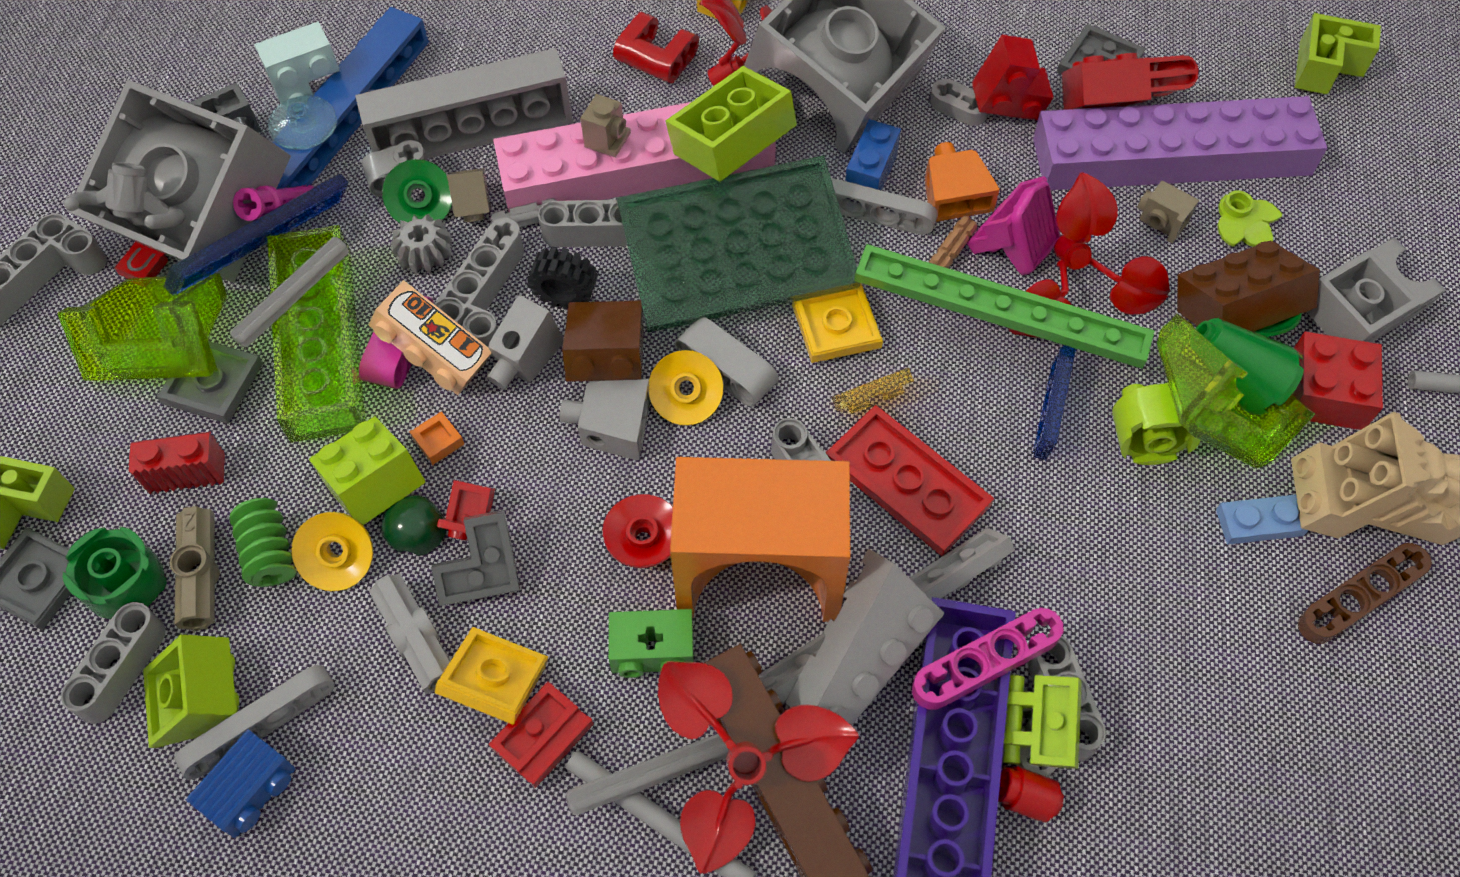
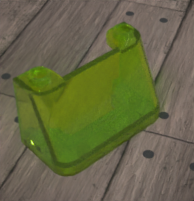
(1207, 398)

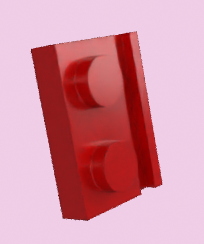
(541, 734)

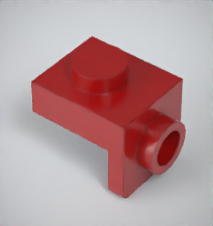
(465, 501)

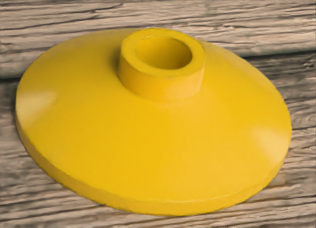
(666, 382)
(319, 564)

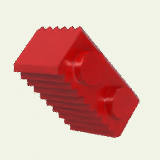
(177, 462)

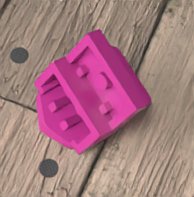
(1021, 226)

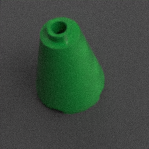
(1270, 364)

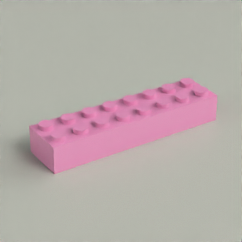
(560, 167)

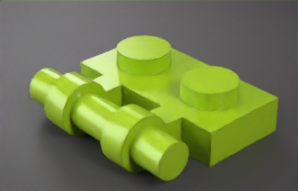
(1054, 721)

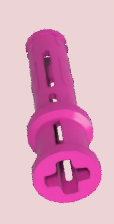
(264, 200)

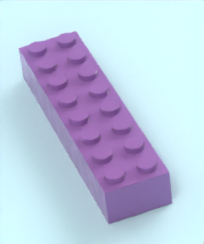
(1180, 142)

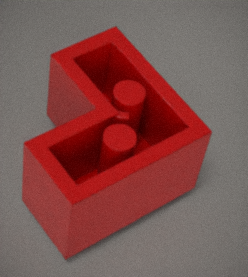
(1012, 81)

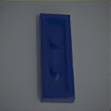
(1054, 403)

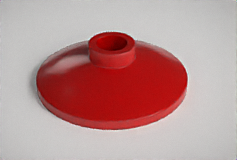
(634, 516)

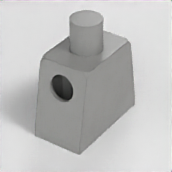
(523, 342)
(611, 416)

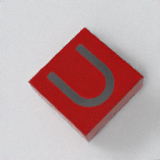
(141, 262)

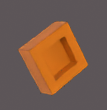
(437, 438)

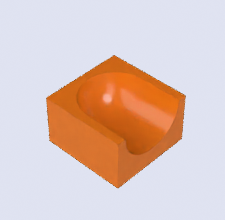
(761, 513)

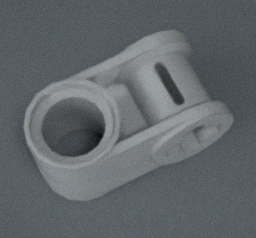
(379, 163)
(804, 449)

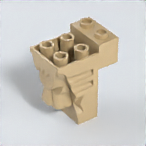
(1381, 480)

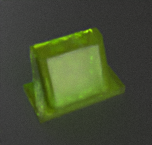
(145, 330)

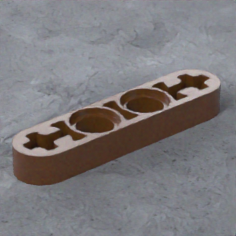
(1362, 589)

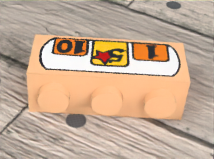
(429, 338)

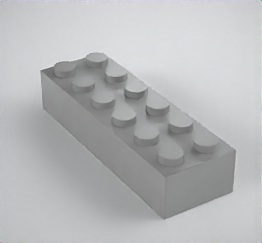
(469, 105)

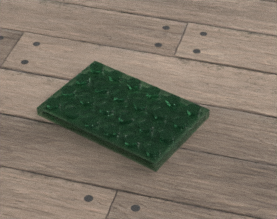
(737, 243)

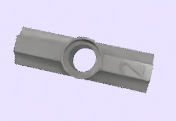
(410, 630)

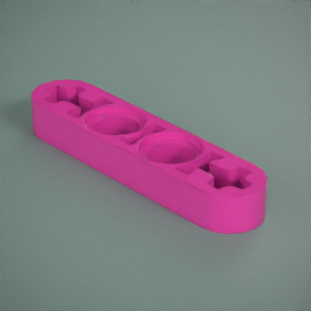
(985, 654)

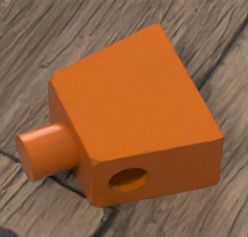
(959, 183)

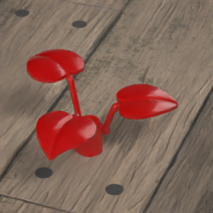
(733, 24)
(1089, 211)
(810, 743)

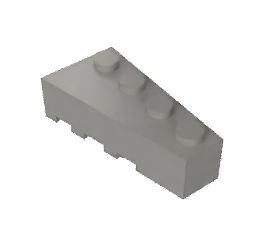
(867, 641)

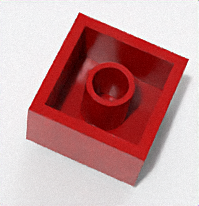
(1340, 379)

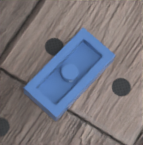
(1260, 519)

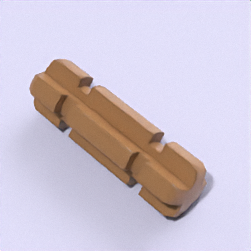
(954, 242)

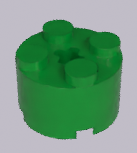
(113, 570)

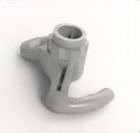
(127, 196)

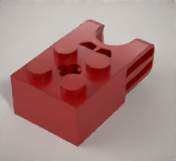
(1125, 80)

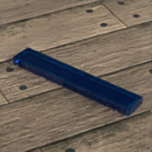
(254, 235)

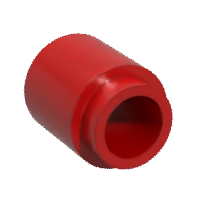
(1030, 794)

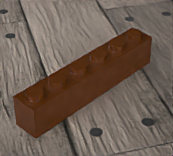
(797, 808)

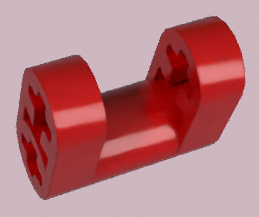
(636, 50)

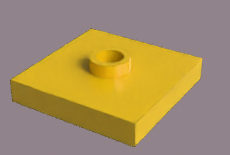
(837, 324)
(491, 675)

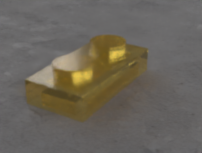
(888, 386)

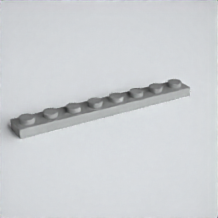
(936, 580)

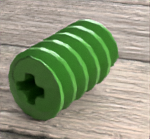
(261, 543)

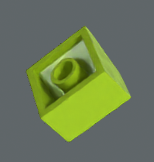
(189, 689)

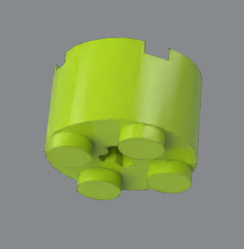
(1149, 425)

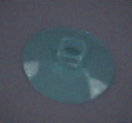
(302, 122)

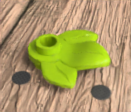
(1246, 219)

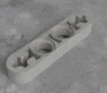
(908, 213)
(259, 717)

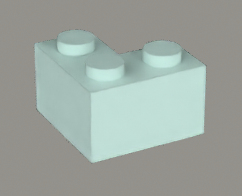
(296, 60)

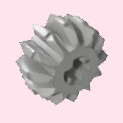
(421, 244)

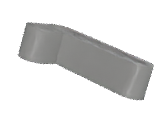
(41, 255)
(482, 278)

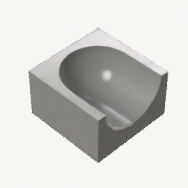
(848, 53)
(190, 164)

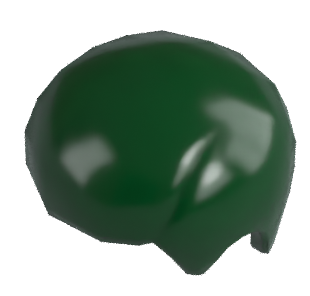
(413, 525)

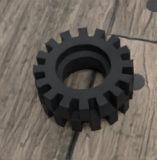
(561, 277)

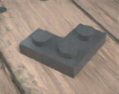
(1095, 42)
(488, 570)

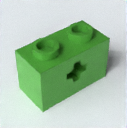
(634, 630)

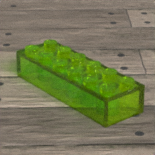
(315, 342)

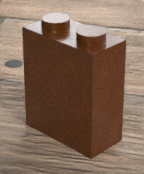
(603, 341)

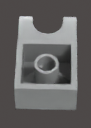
(1371, 295)

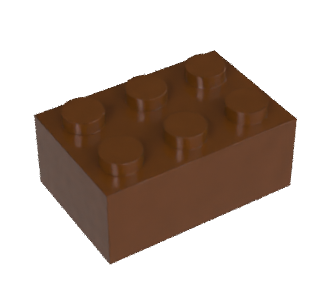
(1249, 288)

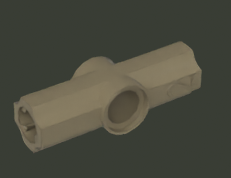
(197, 588)

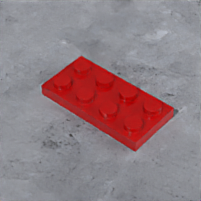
(910, 480)

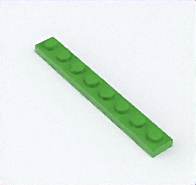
(1005, 306)

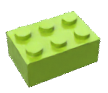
(731, 123)

